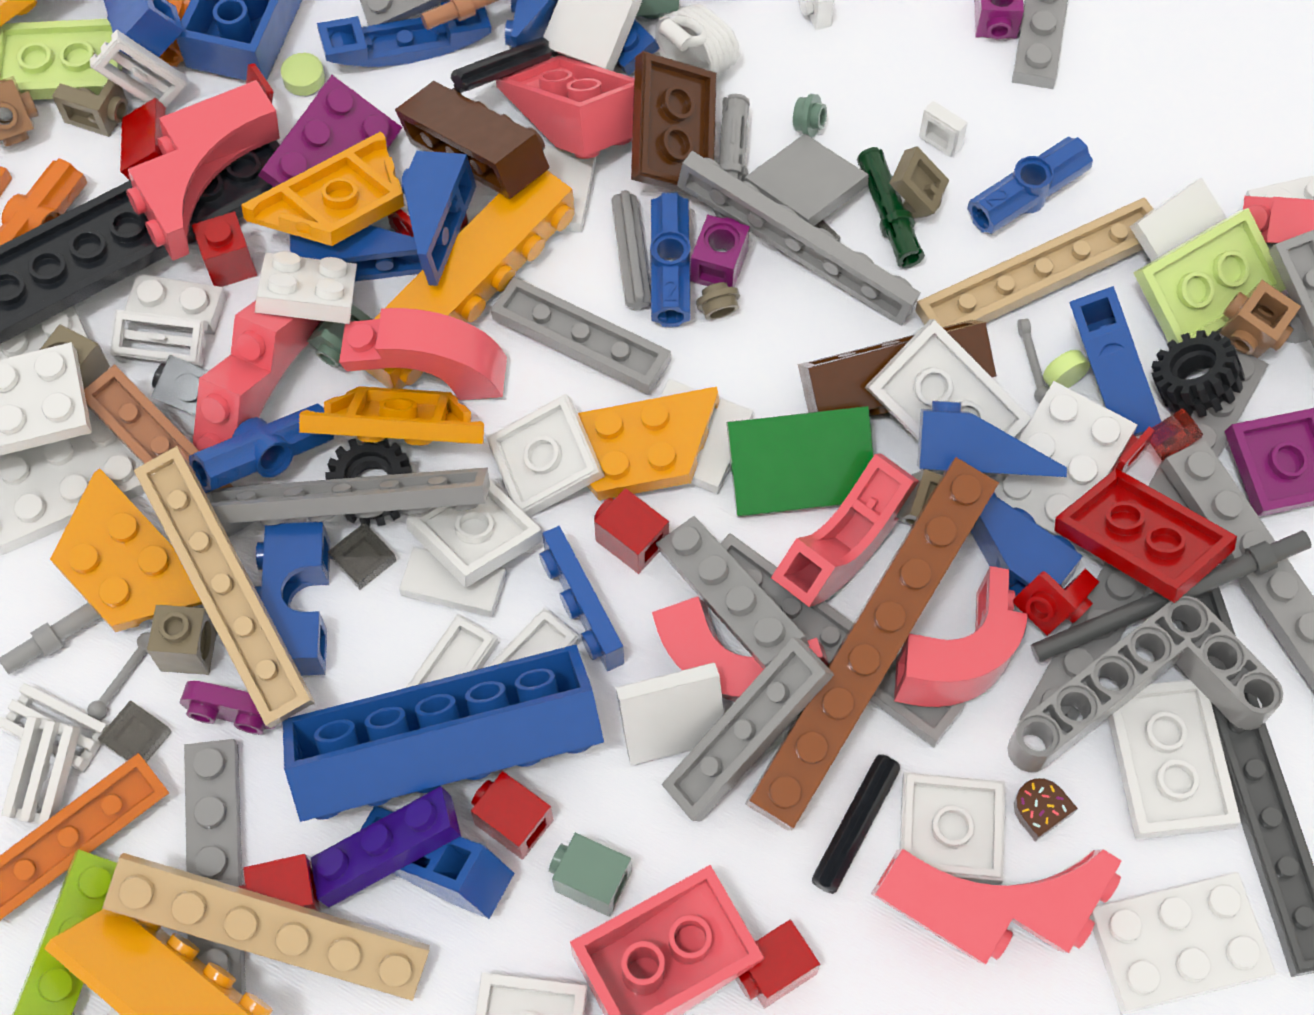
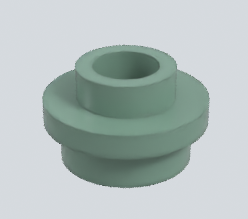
(809, 114)

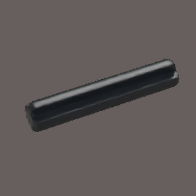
(500, 65)
(856, 824)

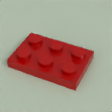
(1145, 534)

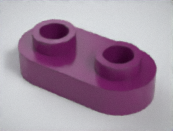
(210, 702)

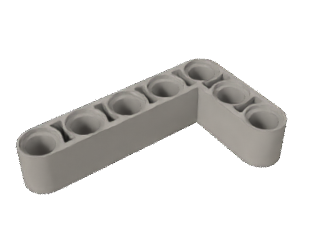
(1133, 674)

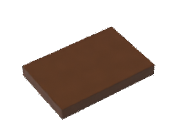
(670, 118)

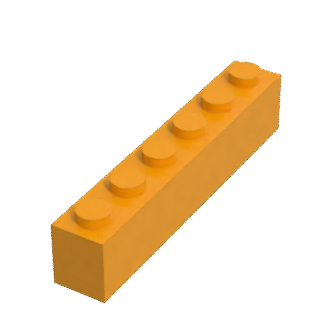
(486, 258)

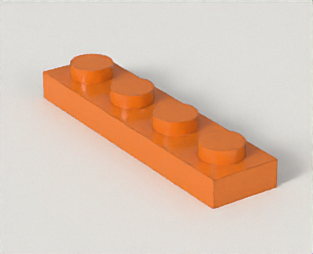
(79, 825)

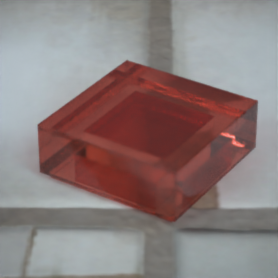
(1174, 434)

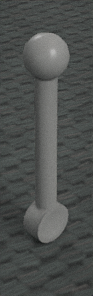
(1024, 331)
(98, 708)

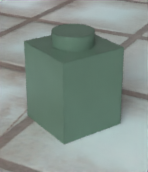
(590, 873)

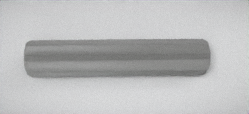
(631, 250)

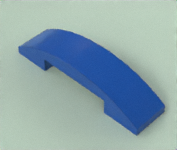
(397, 41)

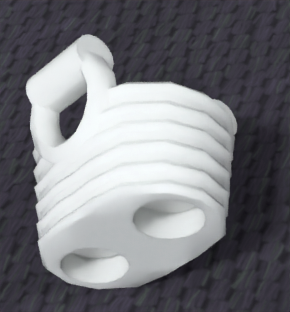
(697, 38)

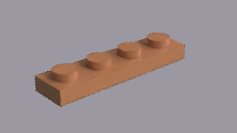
(134, 417)

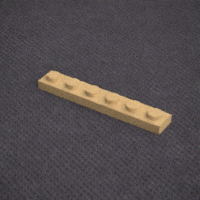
(1038, 270)
(224, 587)
(266, 926)

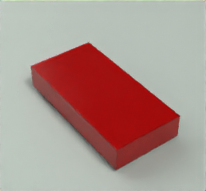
(140, 135)

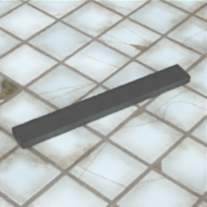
(1268, 822)

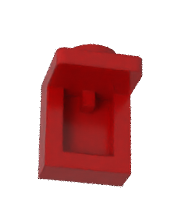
(1050, 604)

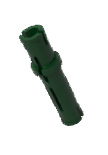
(896, 221)

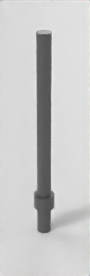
(1257, 559)

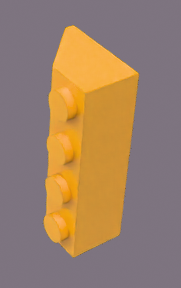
(147, 970)

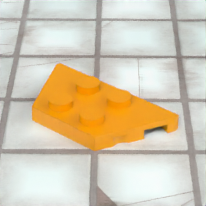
(333, 195)
(395, 414)
(649, 441)
(120, 558)

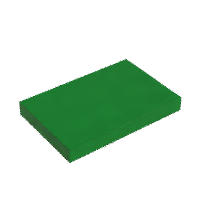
(798, 459)

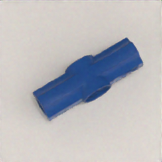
(1030, 184)
(670, 278)
(255, 448)

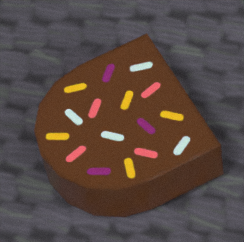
(1042, 806)

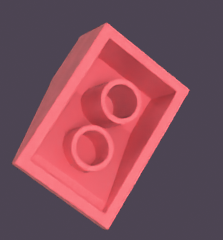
(574, 104)
(667, 950)

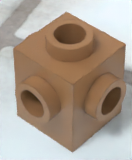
(23, 110)
(1259, 320)

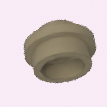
(718, 301)

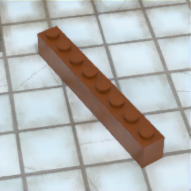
(872, 644)

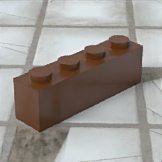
(498, 149)
(842, 378)

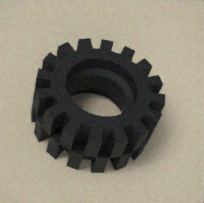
(1193, 355)
(366, 457)

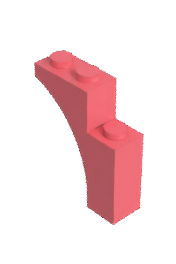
(195, 150)
(244, 381)
(978, 914)

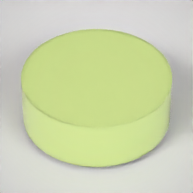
(302, 74)
(1067, 369)

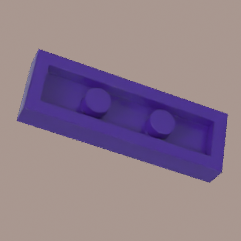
(385, 847)

